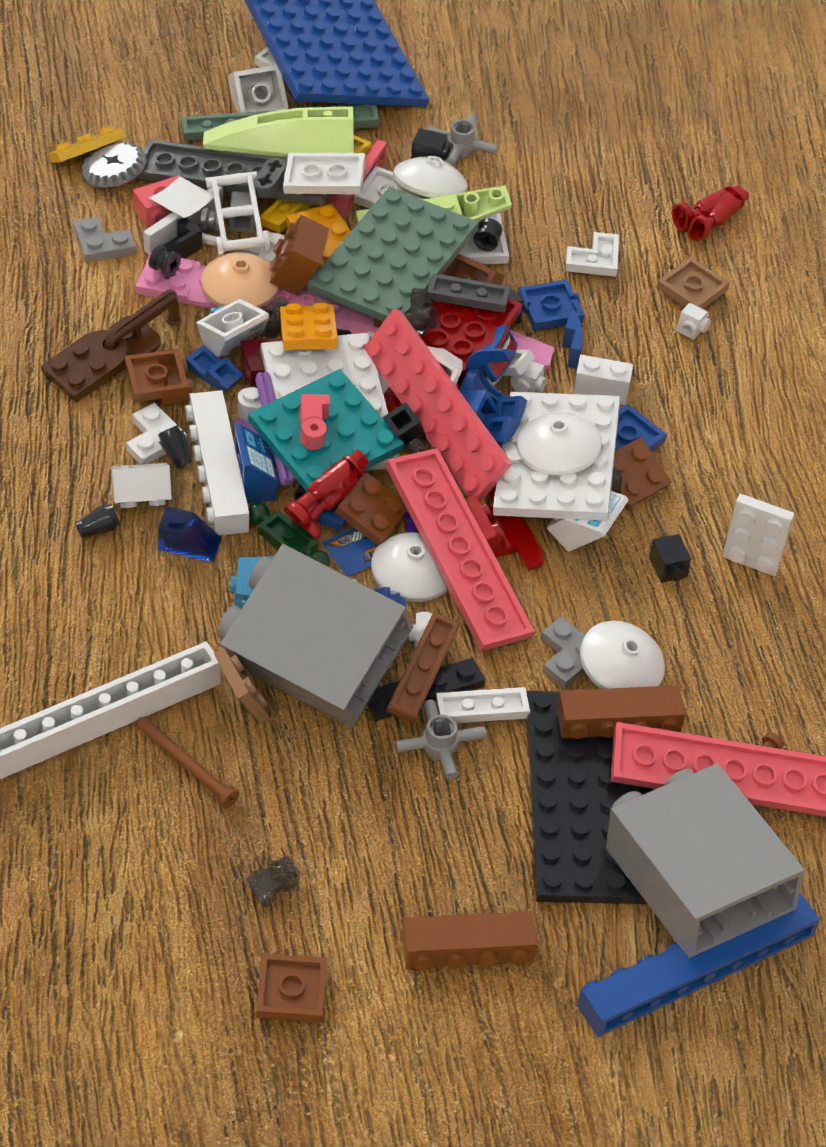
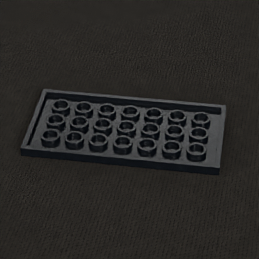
(572, 811)

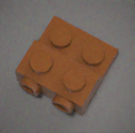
(159, 377)

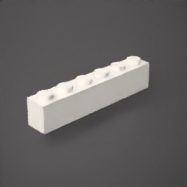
(218, 462)

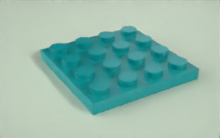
(350, 426)

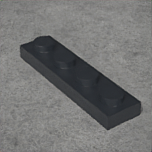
(450, 678)

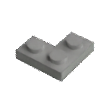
(101, 246)
(565, 640)

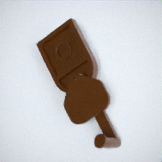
(102, 352)

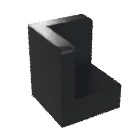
(187, 240)

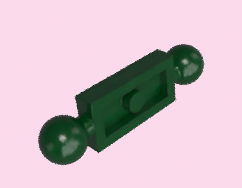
(281, 529)

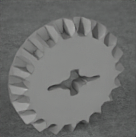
(114, 165)

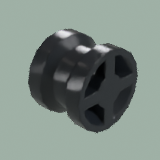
(488, 234)
(164, 260)

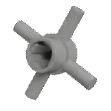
(463, 139)
(440, 739)

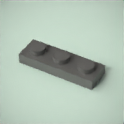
(469, 293)

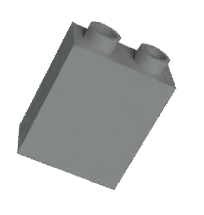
(315, 633)
(703, 858)

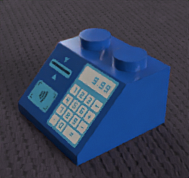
(256, 466)

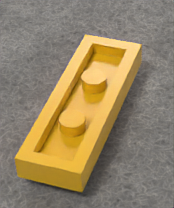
(86, 143)

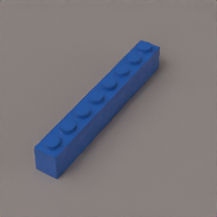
(672, 975)

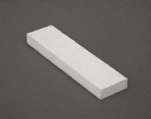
(167, 227)

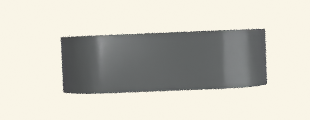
(270, 178)

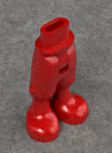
(708, 212)
(326, 492)

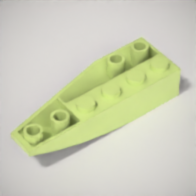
(286, 132)
(472, 204)

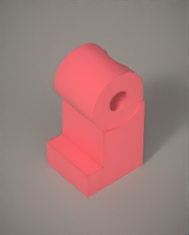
(312, 427)

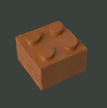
(298, 255)

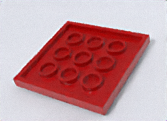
(467, 329)

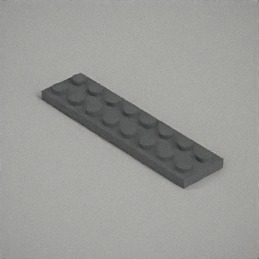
(197, 164)

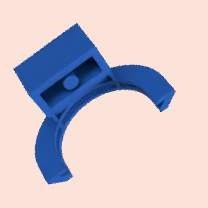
(476, 388)

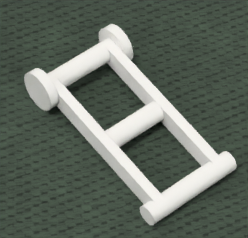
(223, 245)

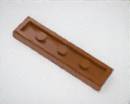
(423, 667)

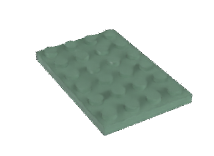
(391, 254)

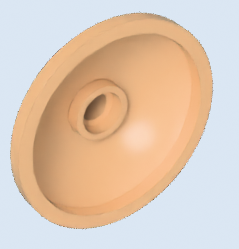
(238, 277)

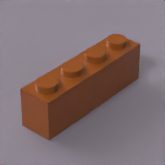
(597, 710)
(469, 940)

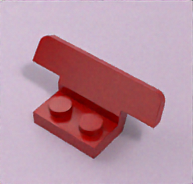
(506, 533)

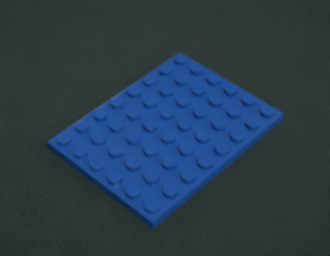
(337, 52)

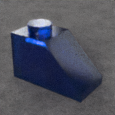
(187, 535)

